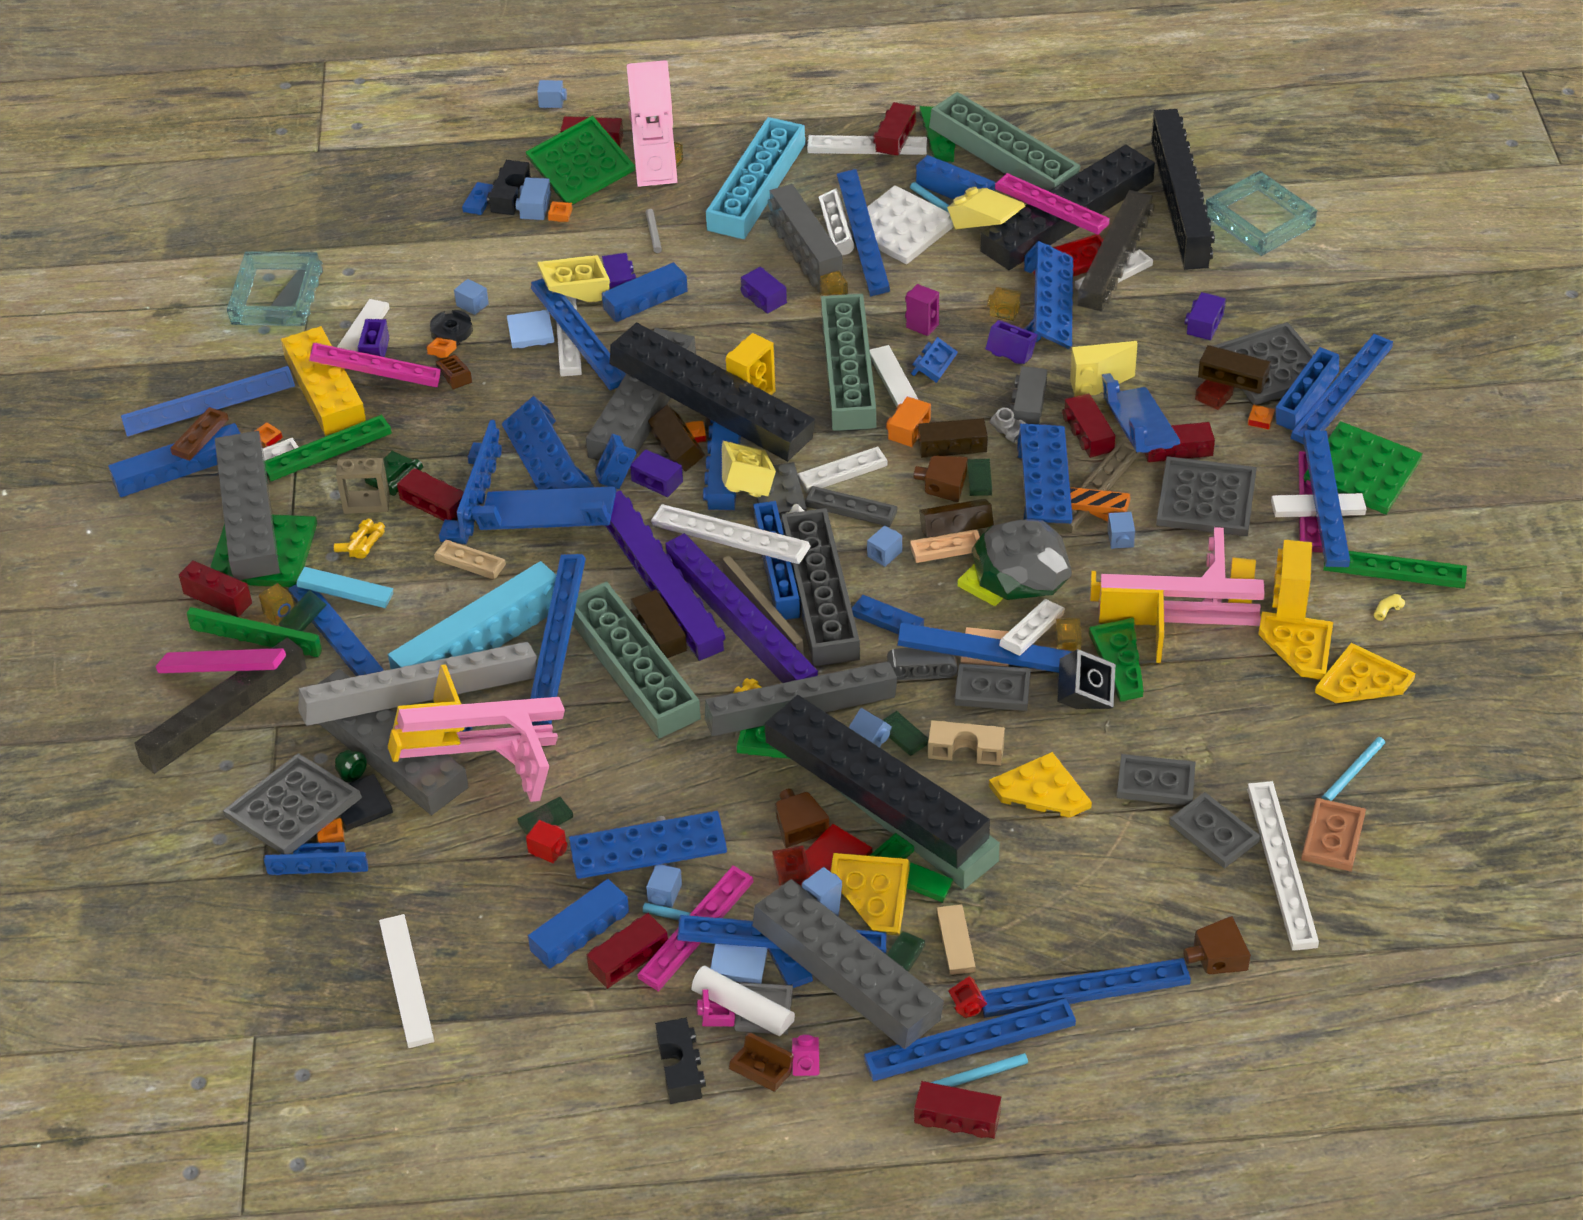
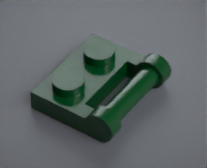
(394, 466)

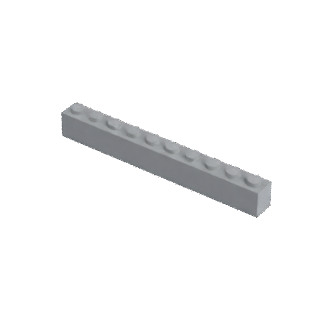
(414, 683)

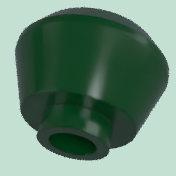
(350, 765)

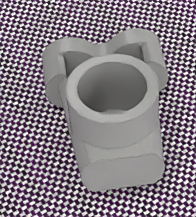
(1006, 424)

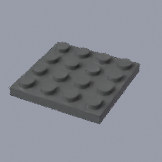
(1284, 350)
(1206, 496)
(292, 804)

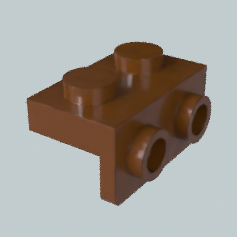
(762, 1062)

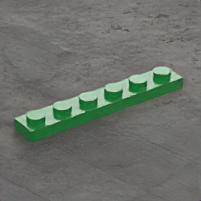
(327, 447)
(1404, 569)
(251, 631)

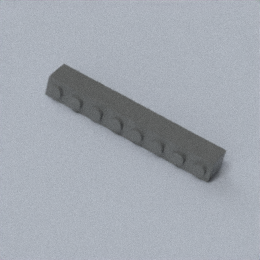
(826, 692)

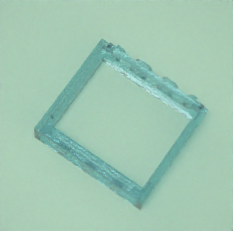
(1245, 231)
(274, 315)

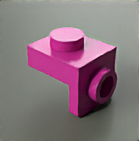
(713, 1013)
(806, 1055)

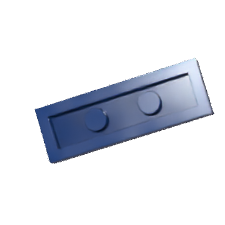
(883, 614)

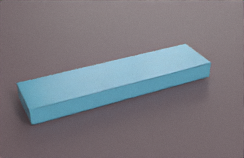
(345, 587)

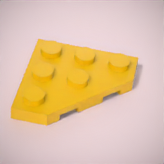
(1299, 642)
(1363, 676)
(1041, 786)
(874, 888)

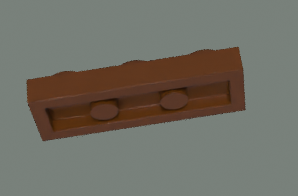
(199, 433)

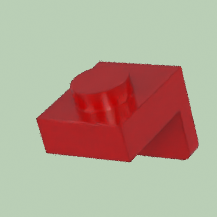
(967, 998)

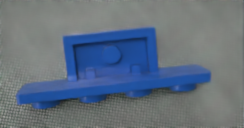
(317, 859)

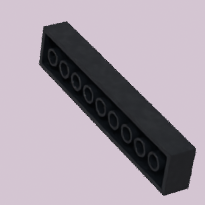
(1094, 188)
(1182, 189)
(712, 391)
(878, 781)

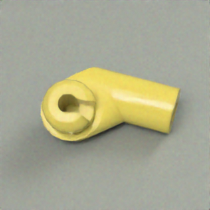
(1384, 605)

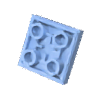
(530, 329)
(740, 962)

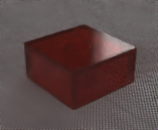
(1213, 394)
(791, 864)

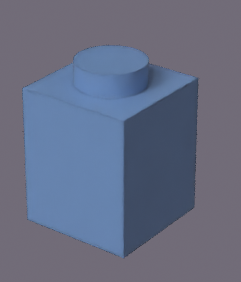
(551, 93)
(471, 296)
(1121, 530)
(884, 546)
(870, 727)
(664, 885)

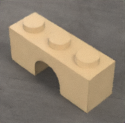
(950, 736)

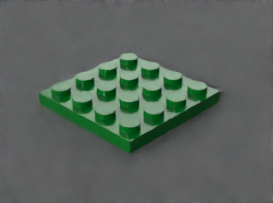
(580, 161)
(1370, 466)
(293, 544)

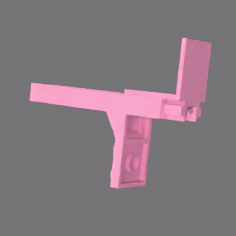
(651, 98)

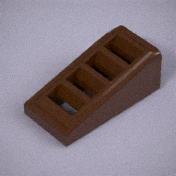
(454, 371)

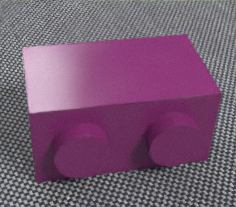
(922, 309)

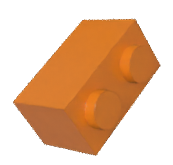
(904, 423)

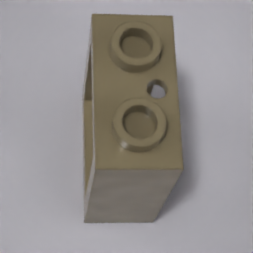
(363, 501)

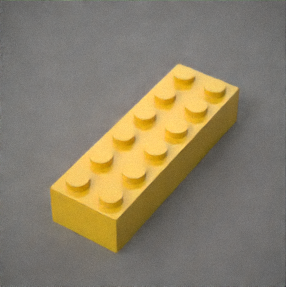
(323, 385)

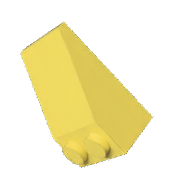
(982, 208)
(576, 277)
(1092, 361)
(746, 469)

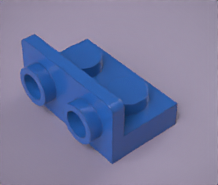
(936, 359)
(614, 463)

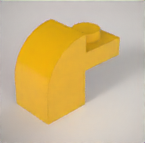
(1242, 569)

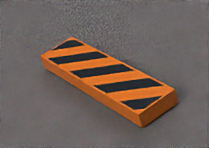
(1099, 500)

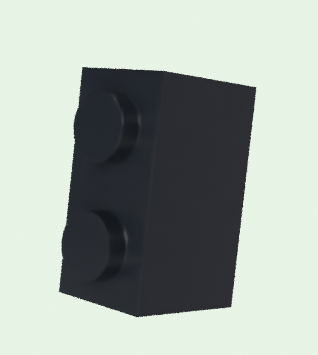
(1086, 681)

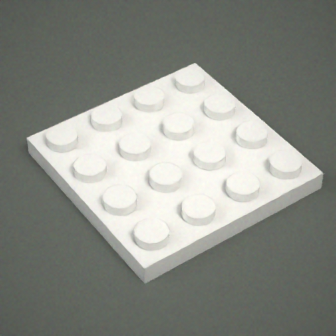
(906, 224)

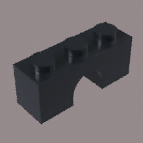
(506, 187)
(683, 1078)

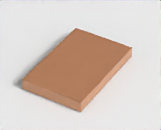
(1333, 834)

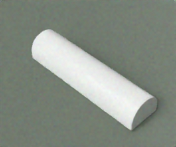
(836, 221)
(743, 1001)

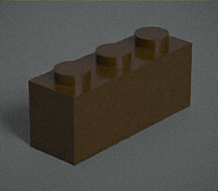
(1234, 369)
(952, 437)
(675, 438)
(956, 518)
(659, 623)

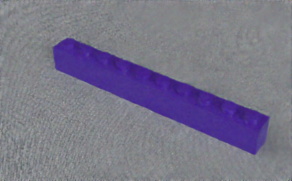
(661, 575)
(738, 612)

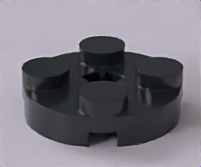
(442, 325)

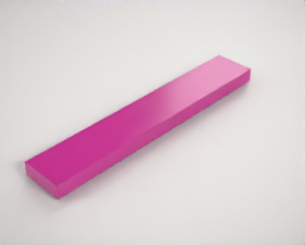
(1052, 203)
(375, 365)
(1307, 525)
(221, 660)
(715, 905)

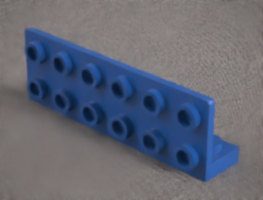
(1052, 293)
(1139, 416)
(542, 449)
(484, 458)
(1045, 473)
(546, 508)
(647, 844)

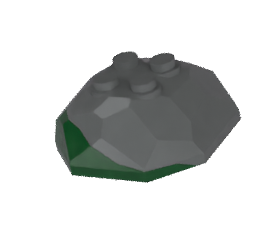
(1021, 559)

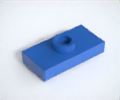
(477, 199)
(790, 970)

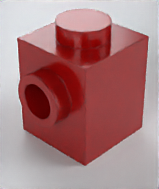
(546, 841)

